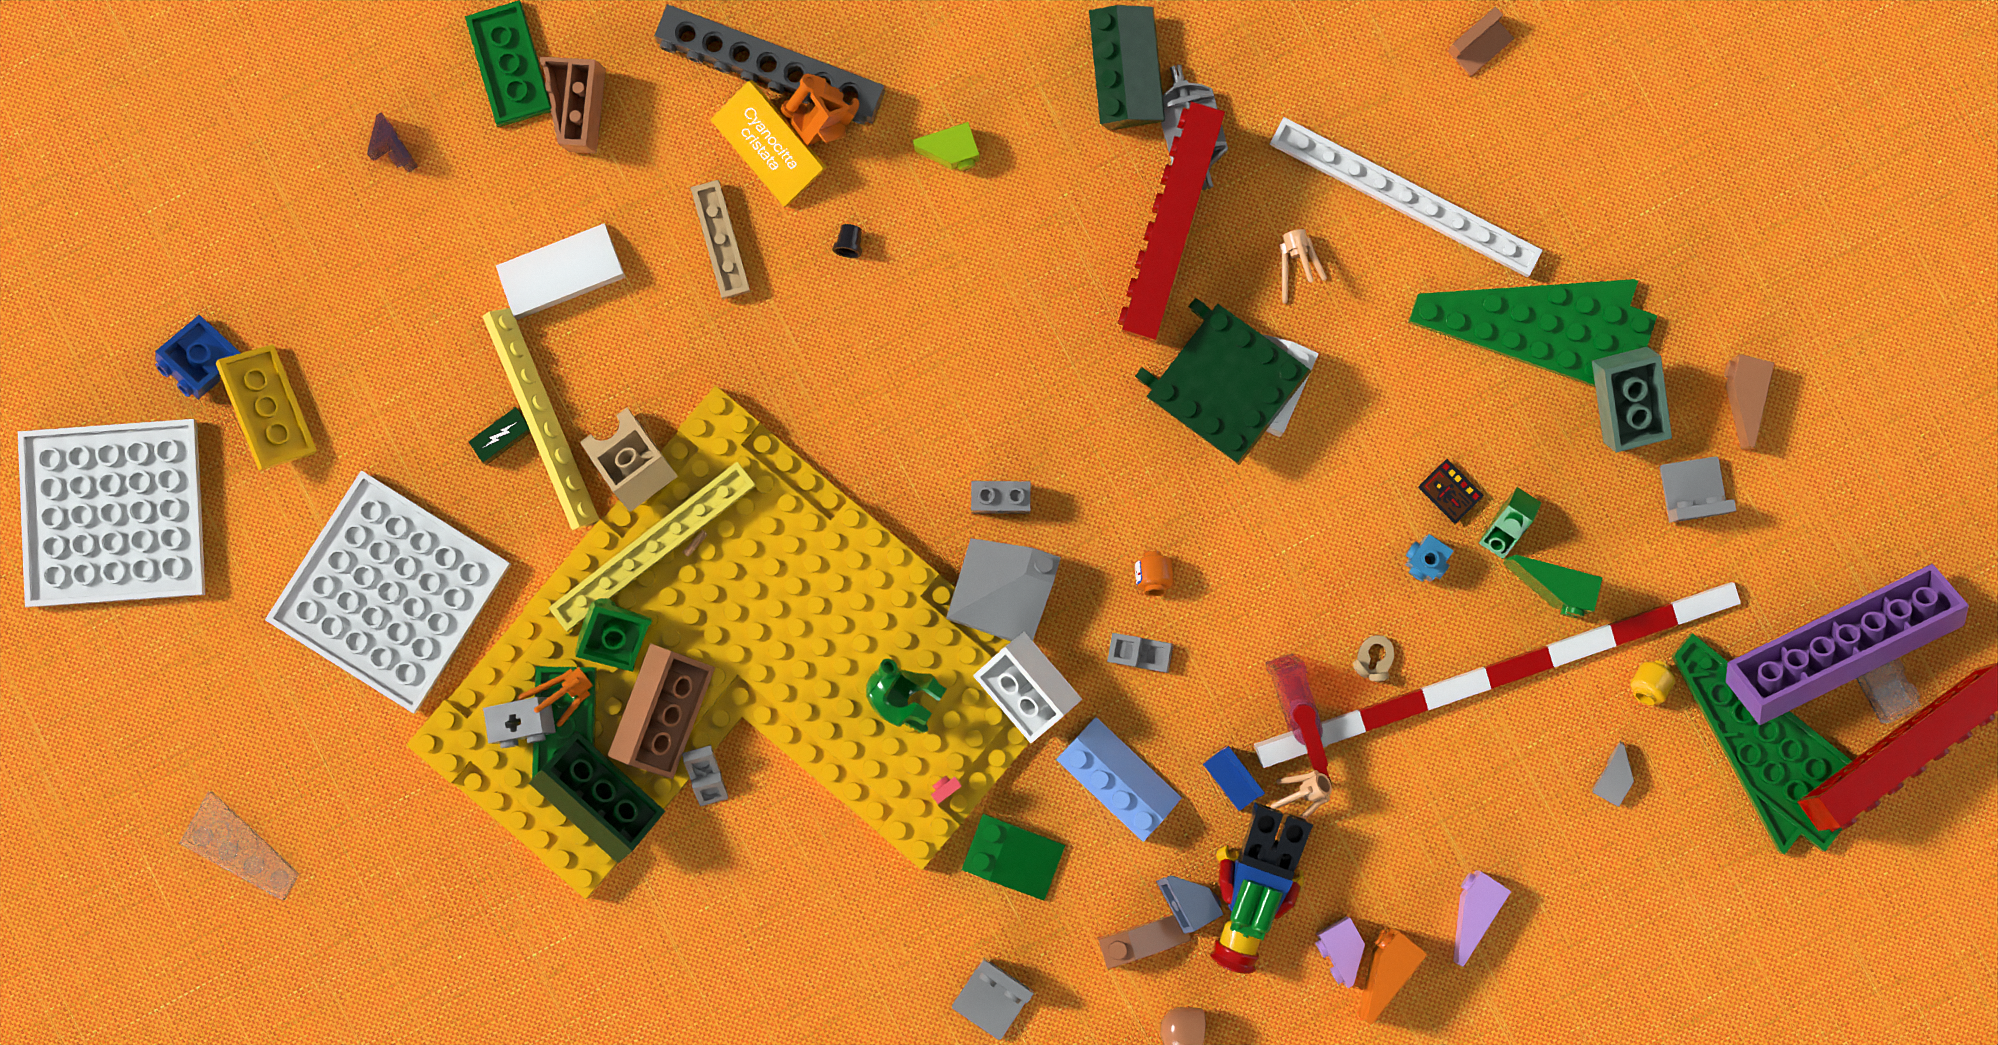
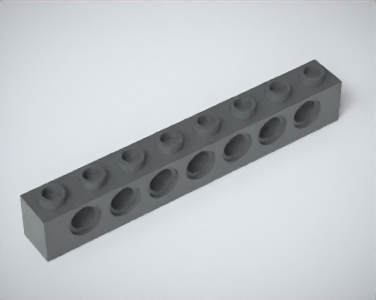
(678, 21)

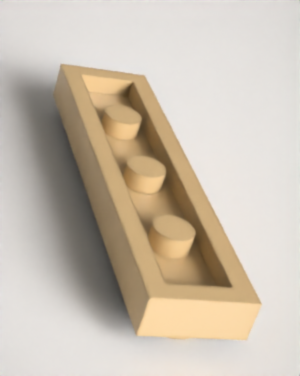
(720, 239)

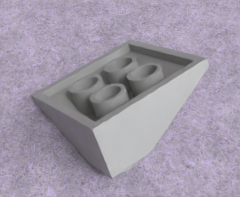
(1003, 588)

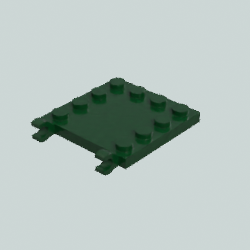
(1226, 382)

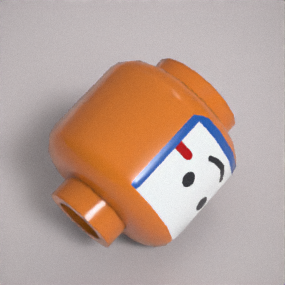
(1154, 573)

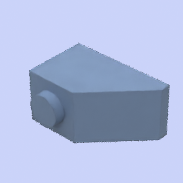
(1190, 902)

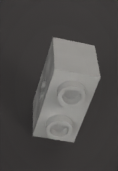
(1000, 497)
(504, 719)

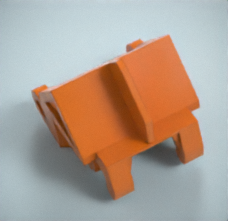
(826, 118)

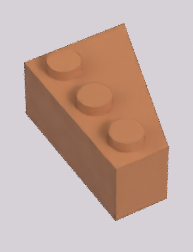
(576, 101)

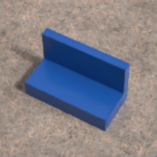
(1233, 778)

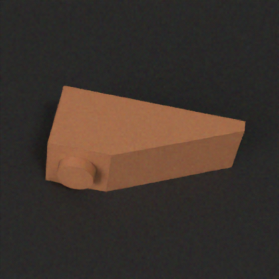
(1747, 394)
(1141, 941)

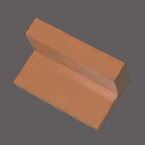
(1481, 42)

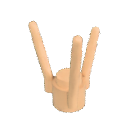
(1298, 246)
(1315, 788)

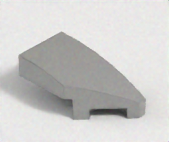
(1616, 777)

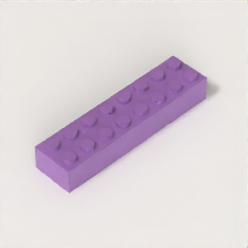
(1846, 644)

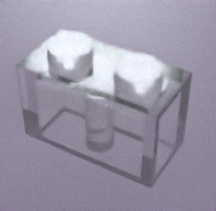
(1889, 691)

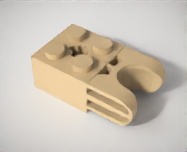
(630, 462)

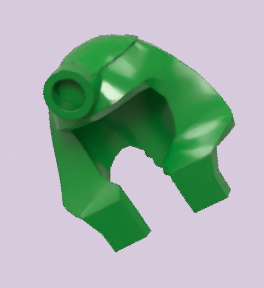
(890, 690)

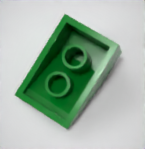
(1559, 586)
(1013, 857)

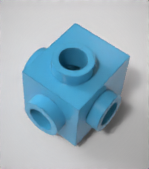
(1435, 551)

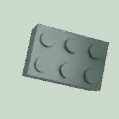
(1632, 399)

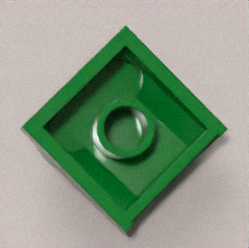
(611, 635)

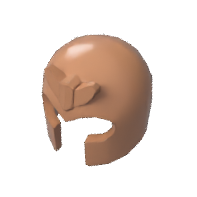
(1183, 1026)

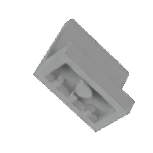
(1694, 490)
(992, 999)

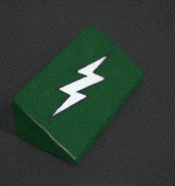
(500, 436)

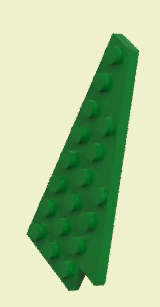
(1542, 325)
(1771, 760)

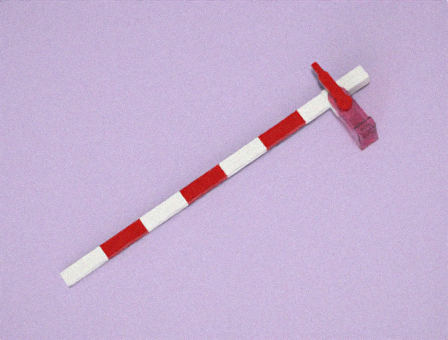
(1311, 735)

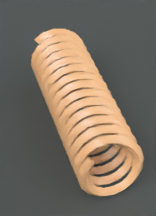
(696, 542)

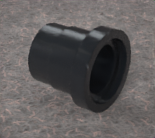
(848, 241)

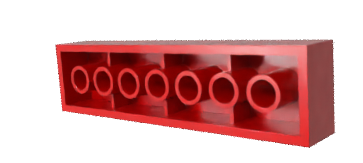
(1173, 220)
(1904, 751)

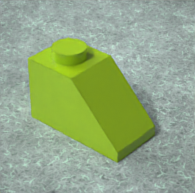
(950, 147)

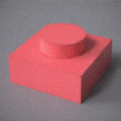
(945, 788)

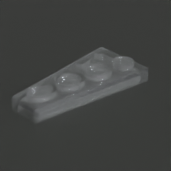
(233, 845)

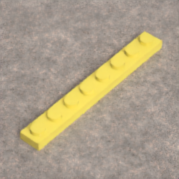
(541, 418)
(653, 545)

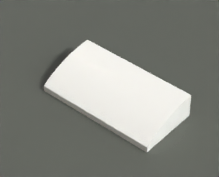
(560, 271)

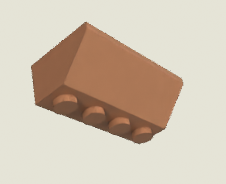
(661, 711)

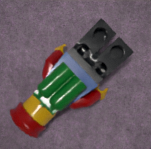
(1259, 884)

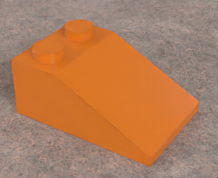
(1389, 968)

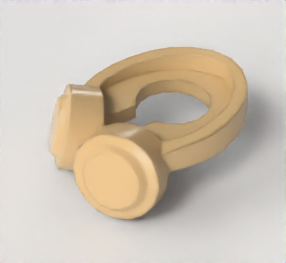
(1363, 659)

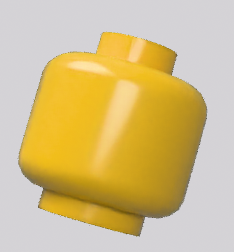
(1652, 682)

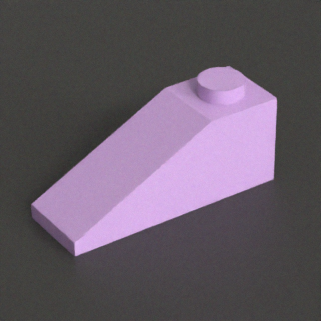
(1477, 909)

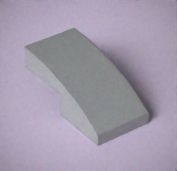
(1140, 652)
(705, 775)

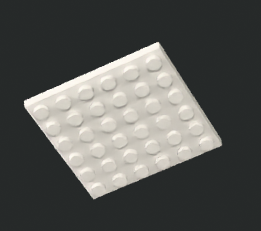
(111, 513)
(388, 592)

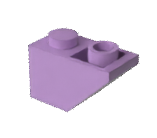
(1343, 947)

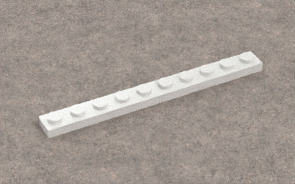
(1406, 197)

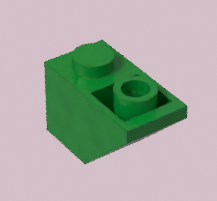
(1510, 523)

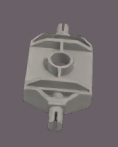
(1181, 96)

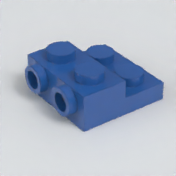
(193, 357)

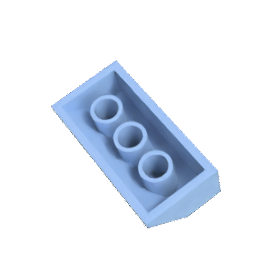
(1119, 779)

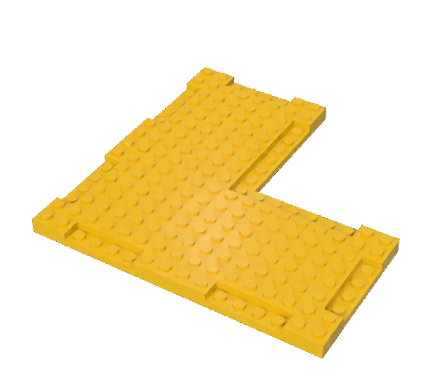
(795, 614)

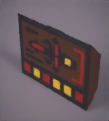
(1450, 491)

